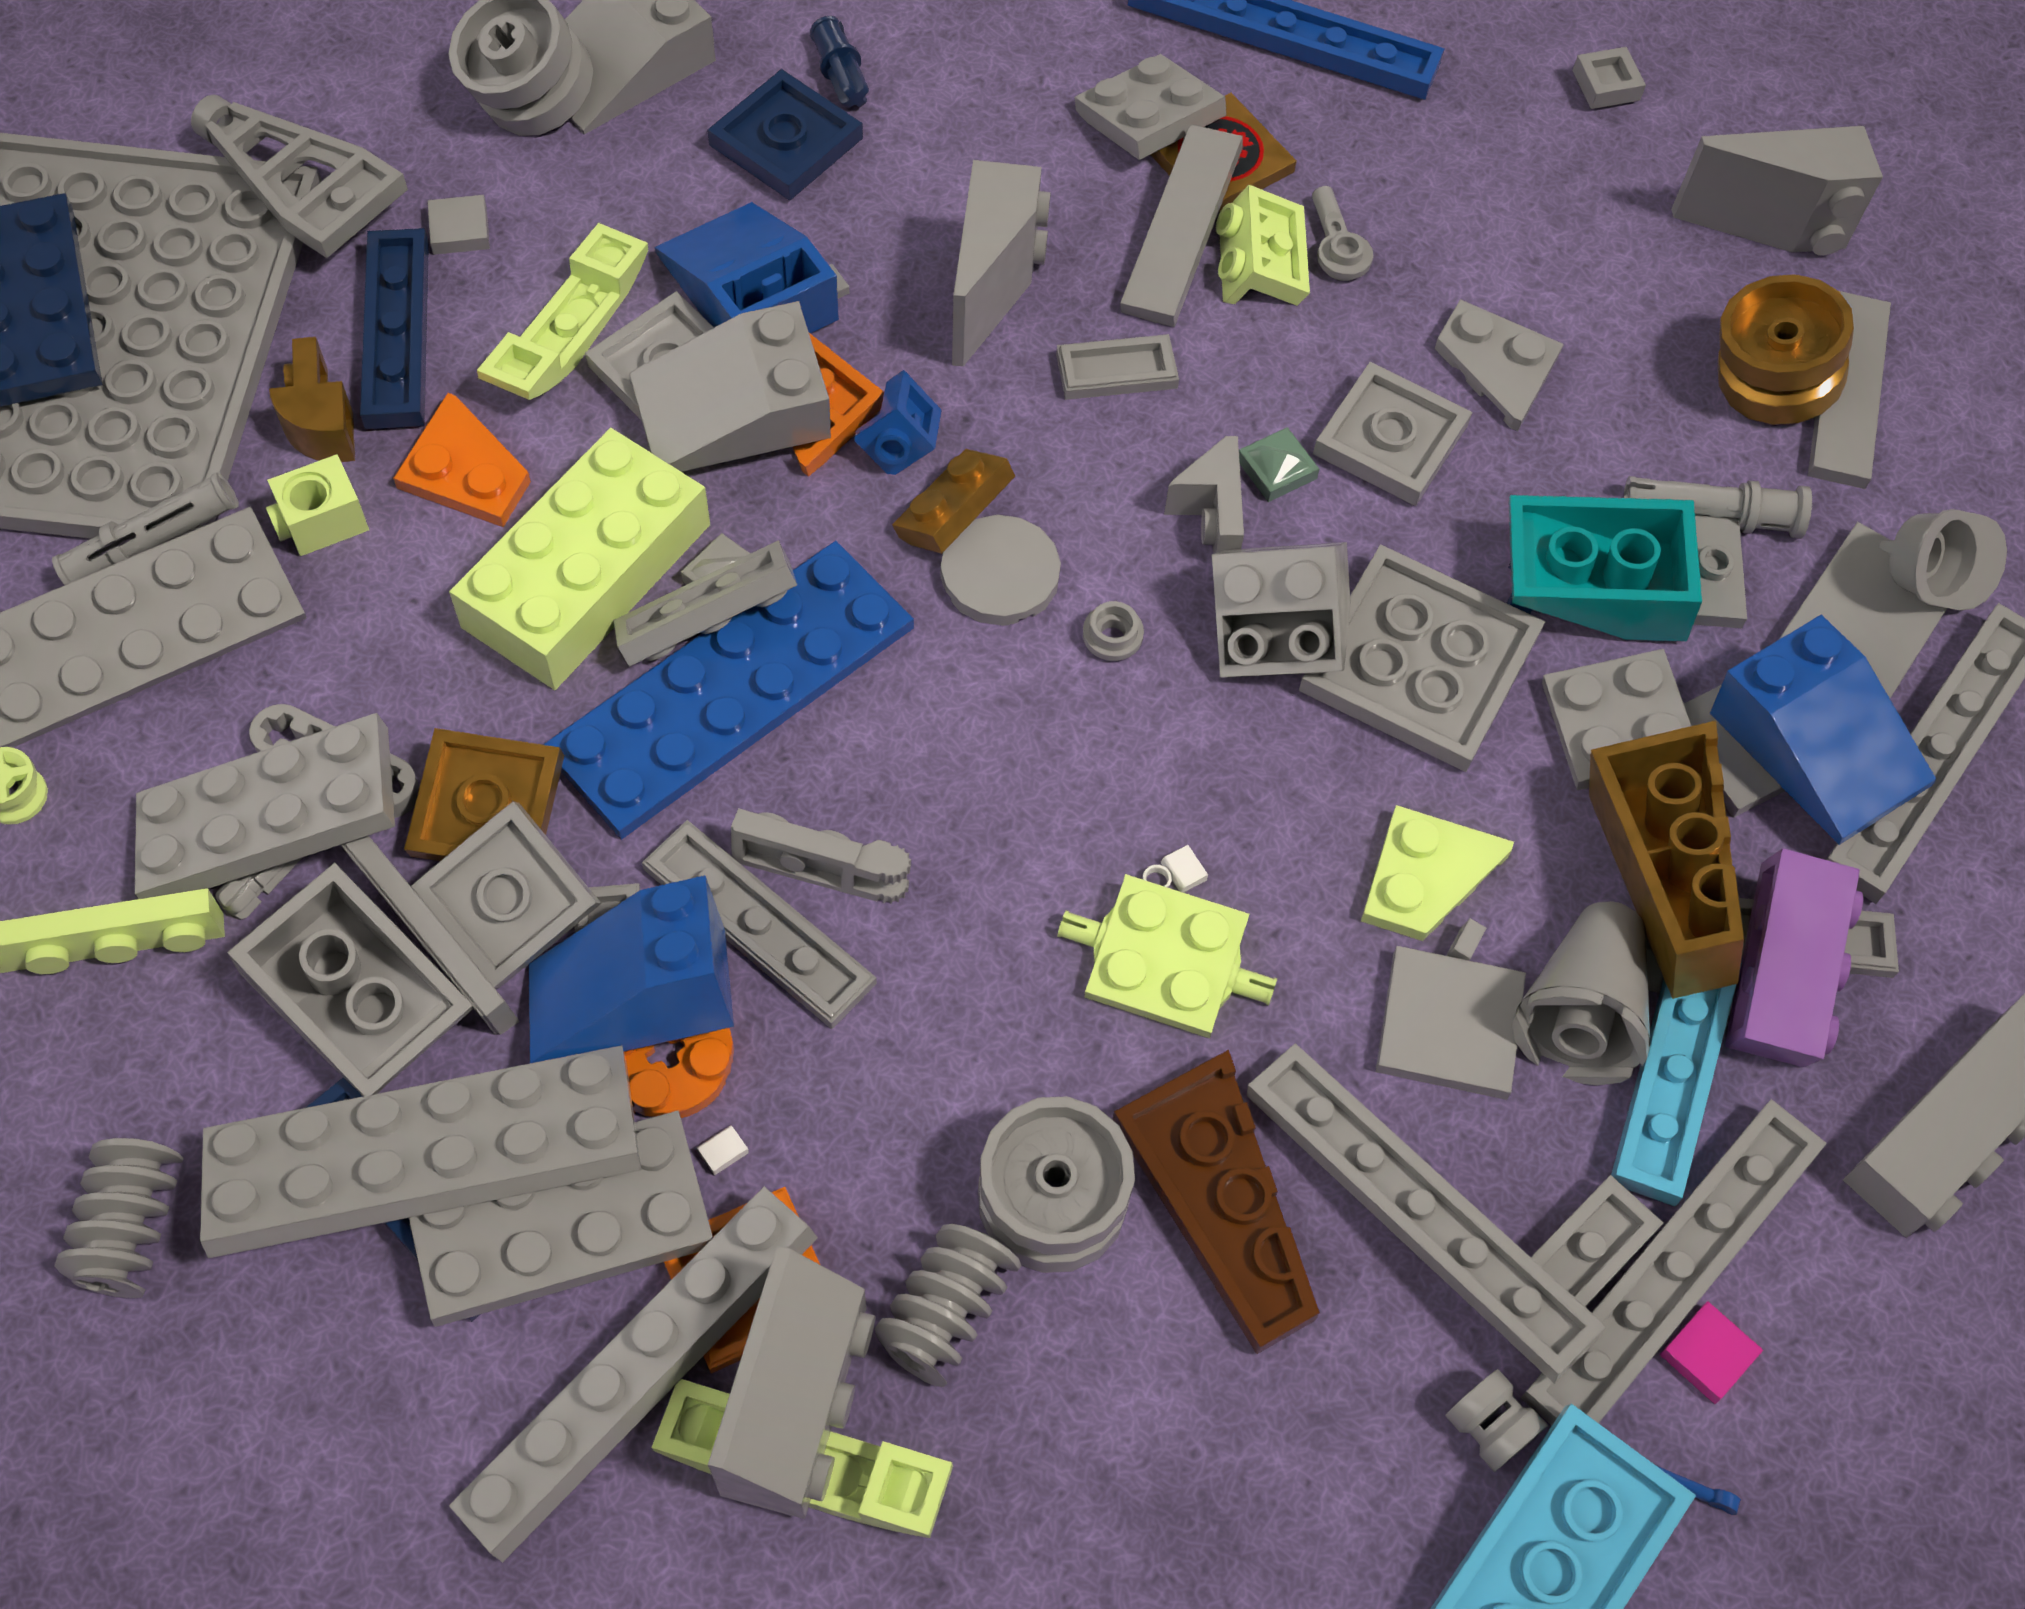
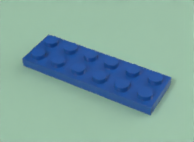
(728, 690)

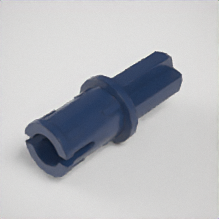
(839, 61)

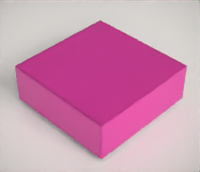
(1711, 1352)

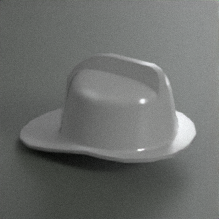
(1948, 558)

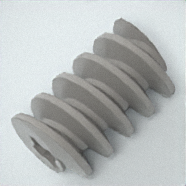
(115, 1215)
(942, 1298)

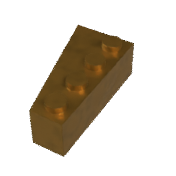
(1672, 846)

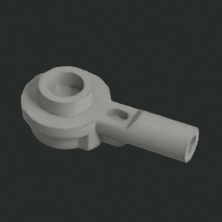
(1340, 253)

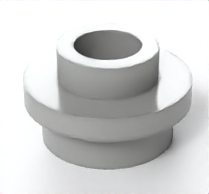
(1113, 615)

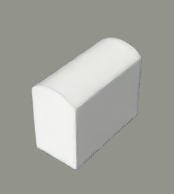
(1185, 869)
(722, 1150)

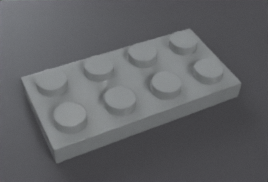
(264, 809)
(564, 1235)

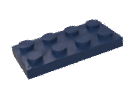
(43, 303)

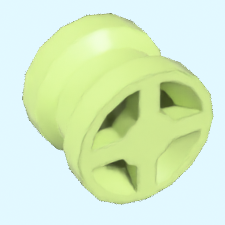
(30, 794)

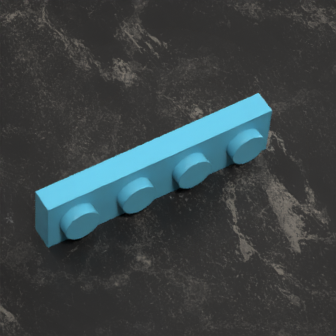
(1672, 1093)

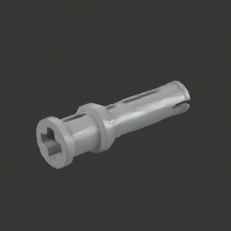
(1749, 503)

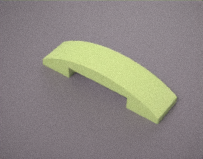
(573, 318)
(868, 1482)

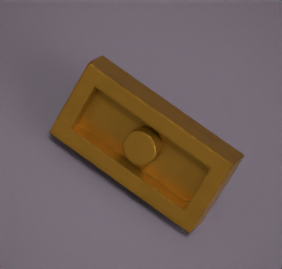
(953, 500)

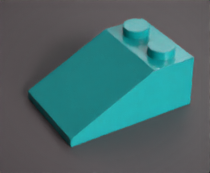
(1608, 563)

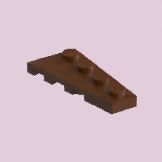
(1210, 1174)

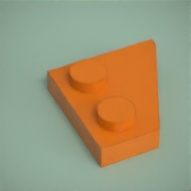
(463, 466)

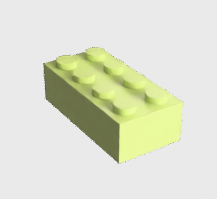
(581, 558)

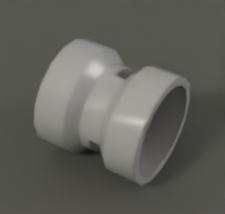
(1508, 1432)

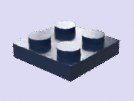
(785, 134)

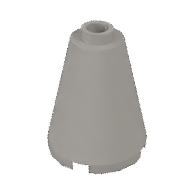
(1591, 999)

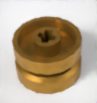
(1784, 349)

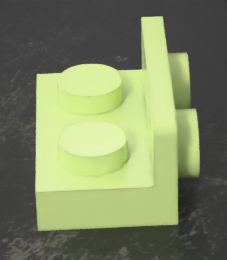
(1263, 247)

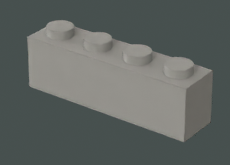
(1950, 1132)

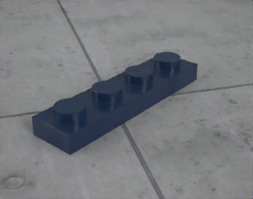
(395, 329)

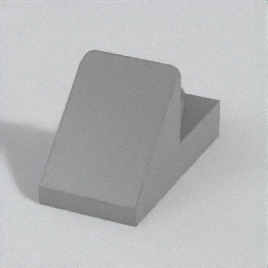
(1212, 490)

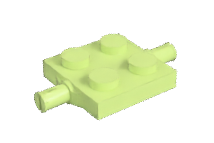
(1167, 956)

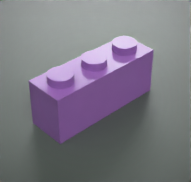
(1794, 959)

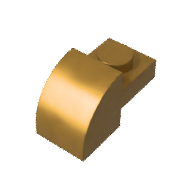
(311, 409)

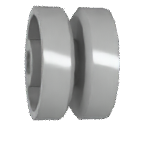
(521, 64)
(1061, 1143)

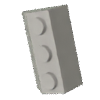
(791, 1387)

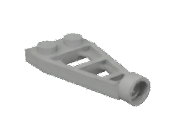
(331, 210)

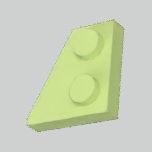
(1428, 871)

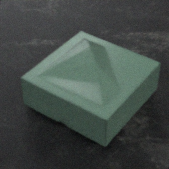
(1278, 464)

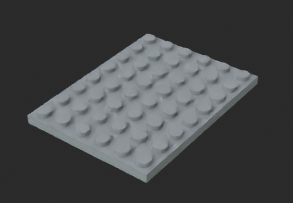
(182, 313)

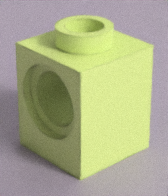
(316, 506)

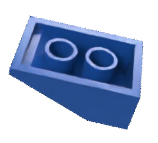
(1823, 729)
(634, 976)

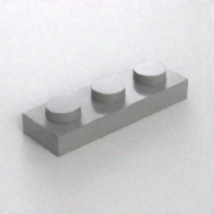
(704, 604)

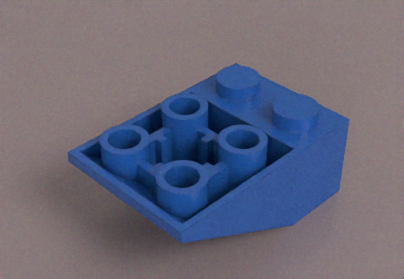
(751, 264)

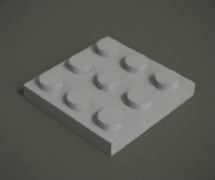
(1426, 658)

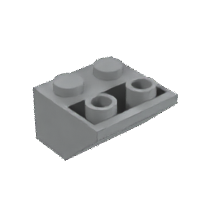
(1282, 609)

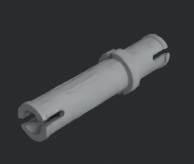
(207, 499)

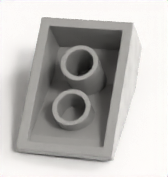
(637, 51)
(1782, 186)
(996, 249)
(734, 391)
(349, 981)

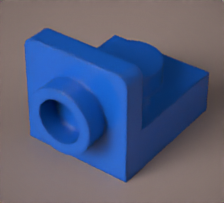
(903, 428)

